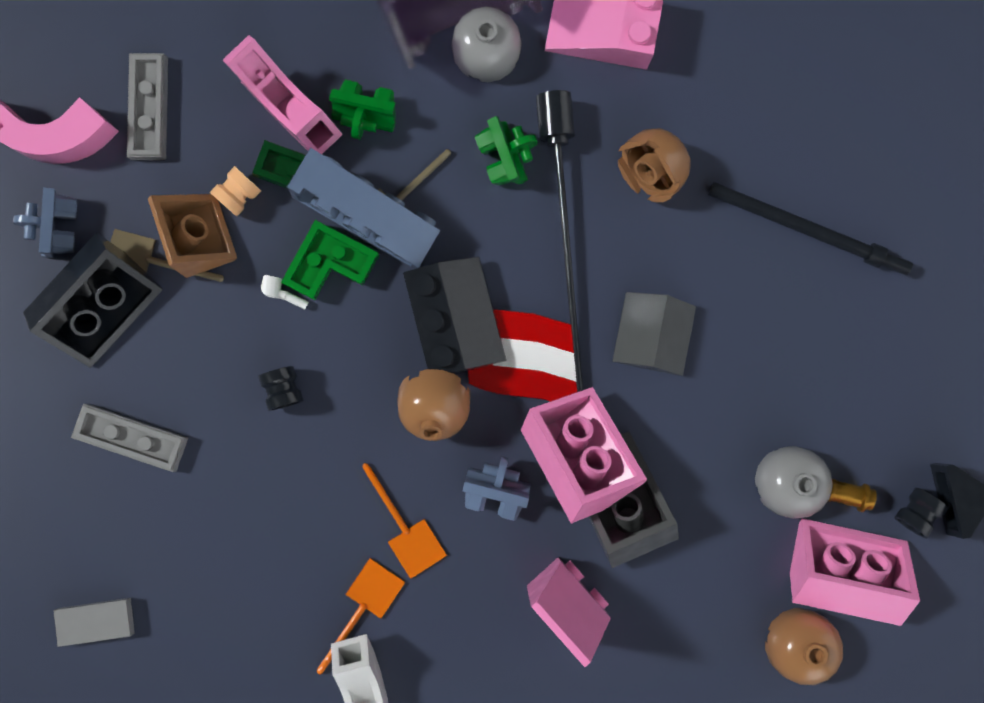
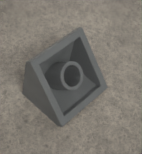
(654, 332)

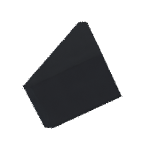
(962, 496)

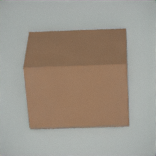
(192, 232)

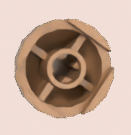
(655, 163)
(433, 404)
(804, 646)

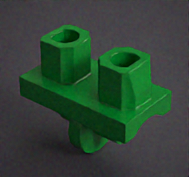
(363, 111)
(499, 137)

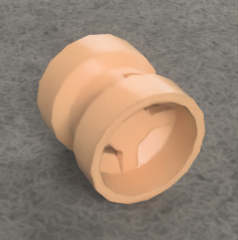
(235, 191)

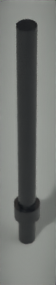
(873, 254)

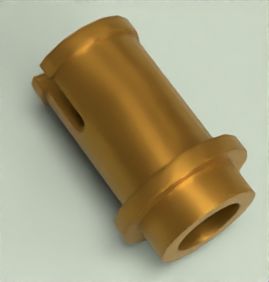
(853, 495)

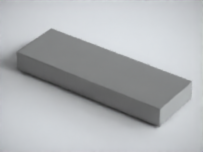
(147, 106)
(129, 437)

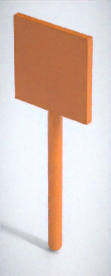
(415, 546)
(374, 591)

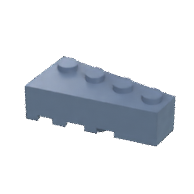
(363, 209)

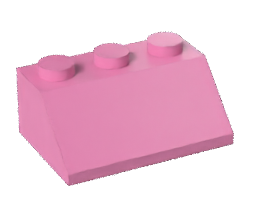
(581, 453)
(853, 573)

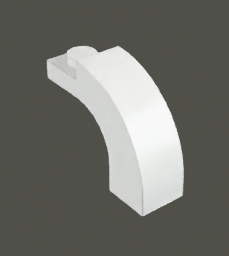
(357, 671)

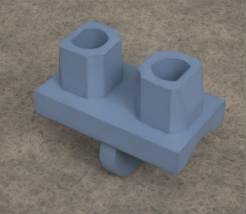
(53, 207)
(499, 485)

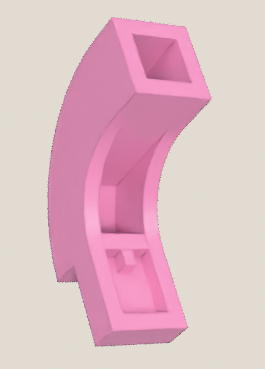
(281, 97)
(65, 140)

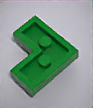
(327, 251)

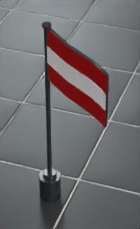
(538, 349)

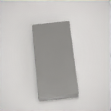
(94, 622)

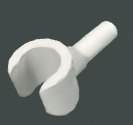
(272, 288)

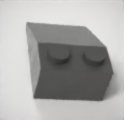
(636, 521)

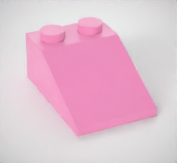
(605, 30)
(569, 608)

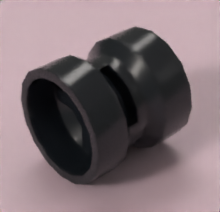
(280, 388)
(921, 512)

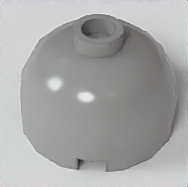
(486, 44)
(793, 482)

